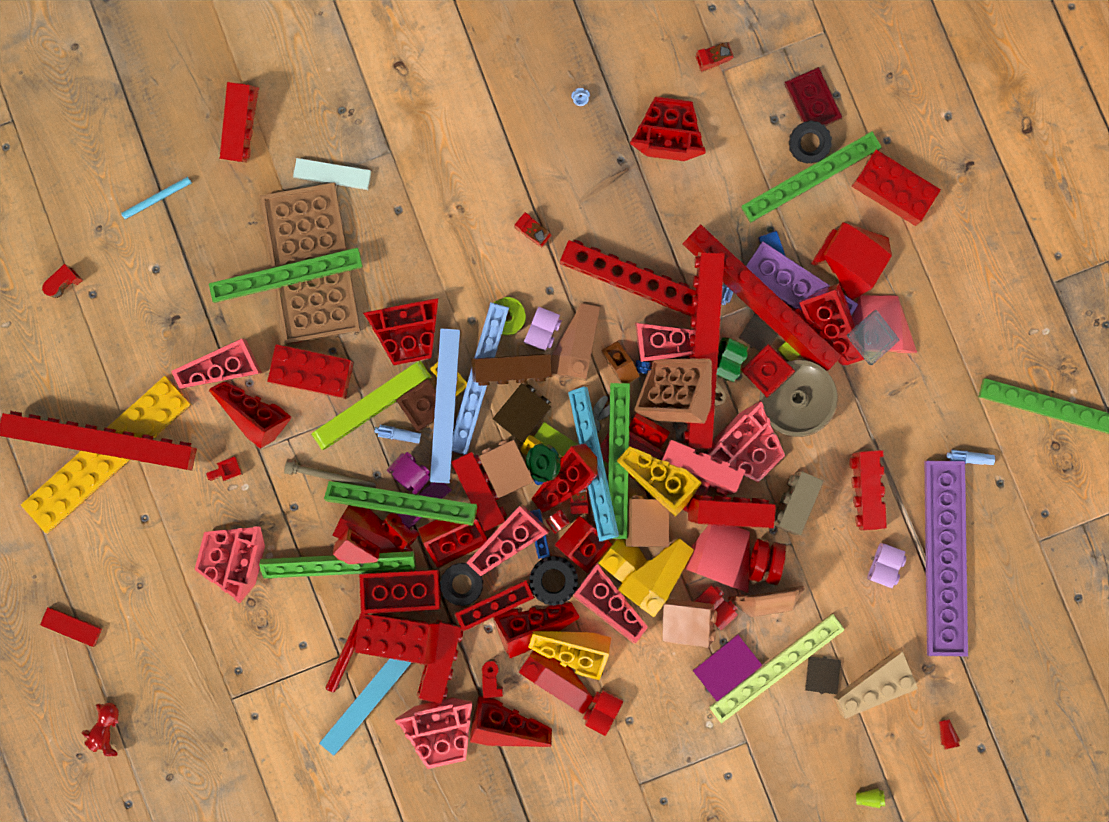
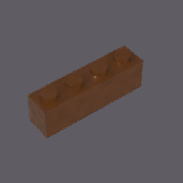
(511, 368)

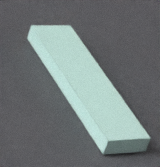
(332, 173)

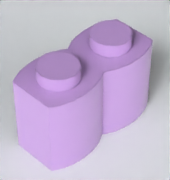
(542, 329)
(886, 565)

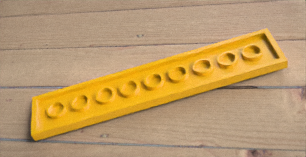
(90, 470)

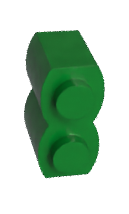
(730, 357)

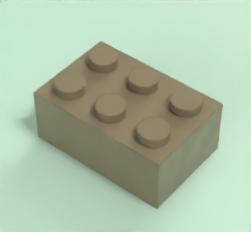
(797, 502)

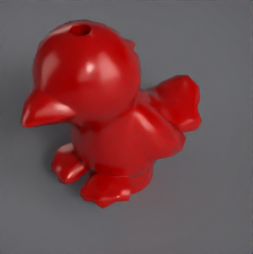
(100, 734)

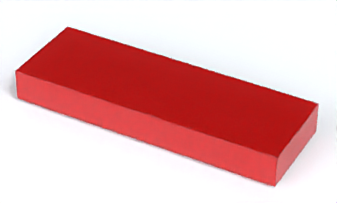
(71, 626)

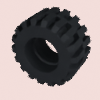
(560, 596)

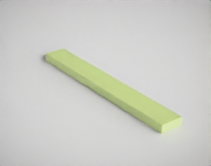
(777, 668)

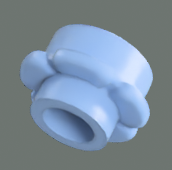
(580, 100)

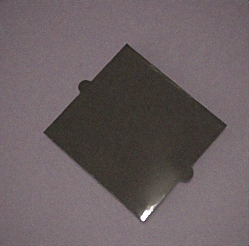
(758, 333)
(823, 675)

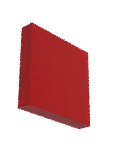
(767, 370)

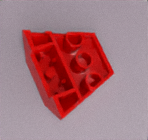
(669, 131)
(857, 258)
(406, 330)

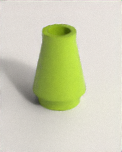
(871, 798)

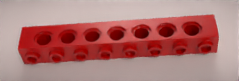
(611, 261)

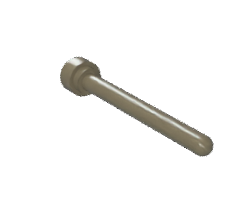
(293, 467)

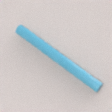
(155, 198)

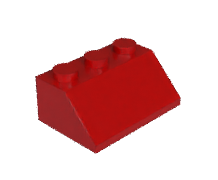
(451, 540)

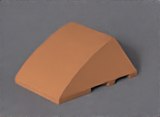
(769, 602)

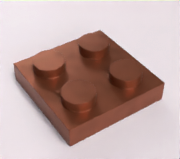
(419, 405)

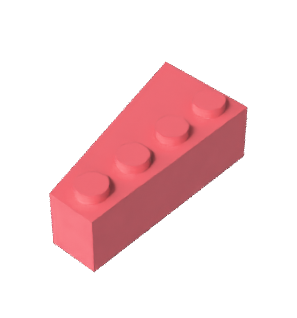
(662, 342)
(223, 364)
(709, 473)
(511, 537)
(604, 600)

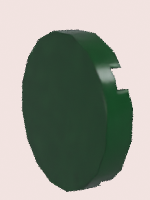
(543, 462)

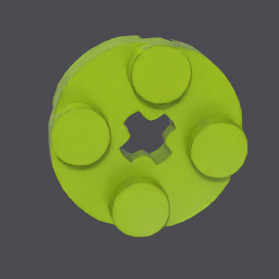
(517, 313)

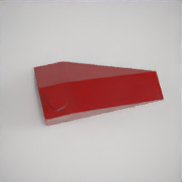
(832, 318)
(256, 419)
(367, 525)
(556, 680)

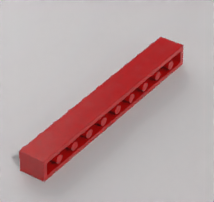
(765, 302)
(706, 335)
(97, 441)

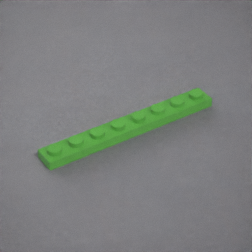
(811, 177)
(285, 275)
(1044, 405)
(617, 446)
(401, 503)
(332, 566)

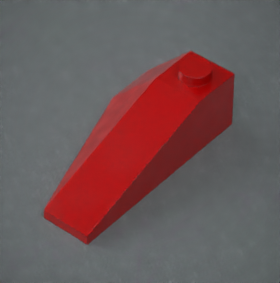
(575, 475)
(517, 627)
(500, 726)

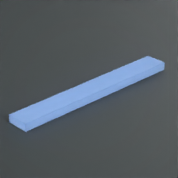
(473, 393)
(445, 406)

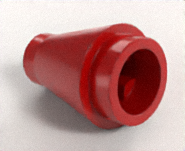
(948, 735)

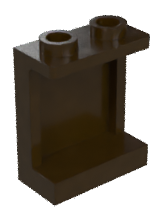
(522, 412)

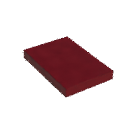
(813, 98)

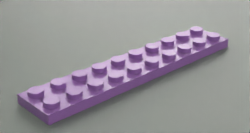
(946, 558)

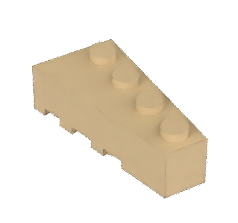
(881, 684)

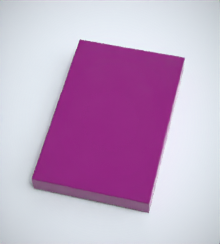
(727, 667)

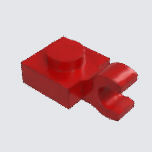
(226, 469)

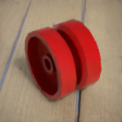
(767, 561)

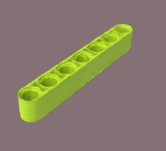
(370, 405)

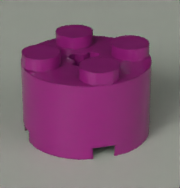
(409, 473)

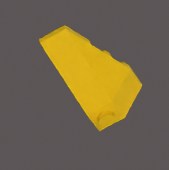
(579, 650)

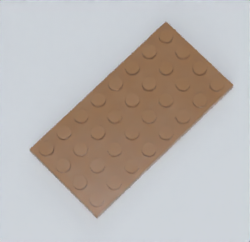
(299, 228)

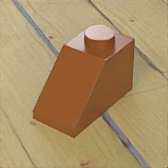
(620, 363)

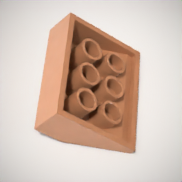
(676, 391)

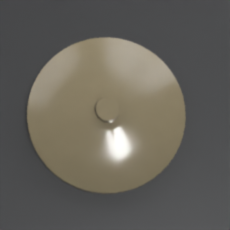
(803, 401)

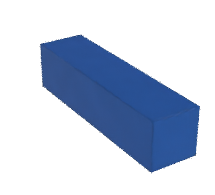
(541, 544)

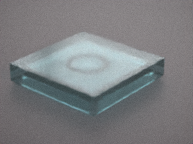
(873, 337)

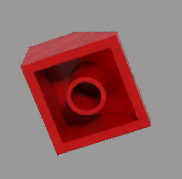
(582, 544)

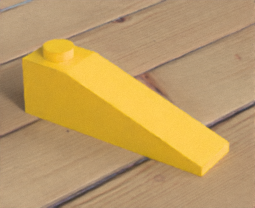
(664, 481)
(622, 560)
(655, 580)

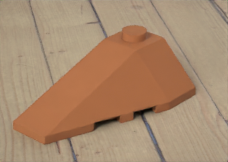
(575, 347)

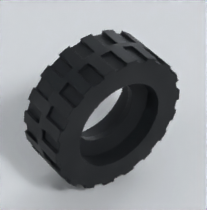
(824, 142)
(447, 588)

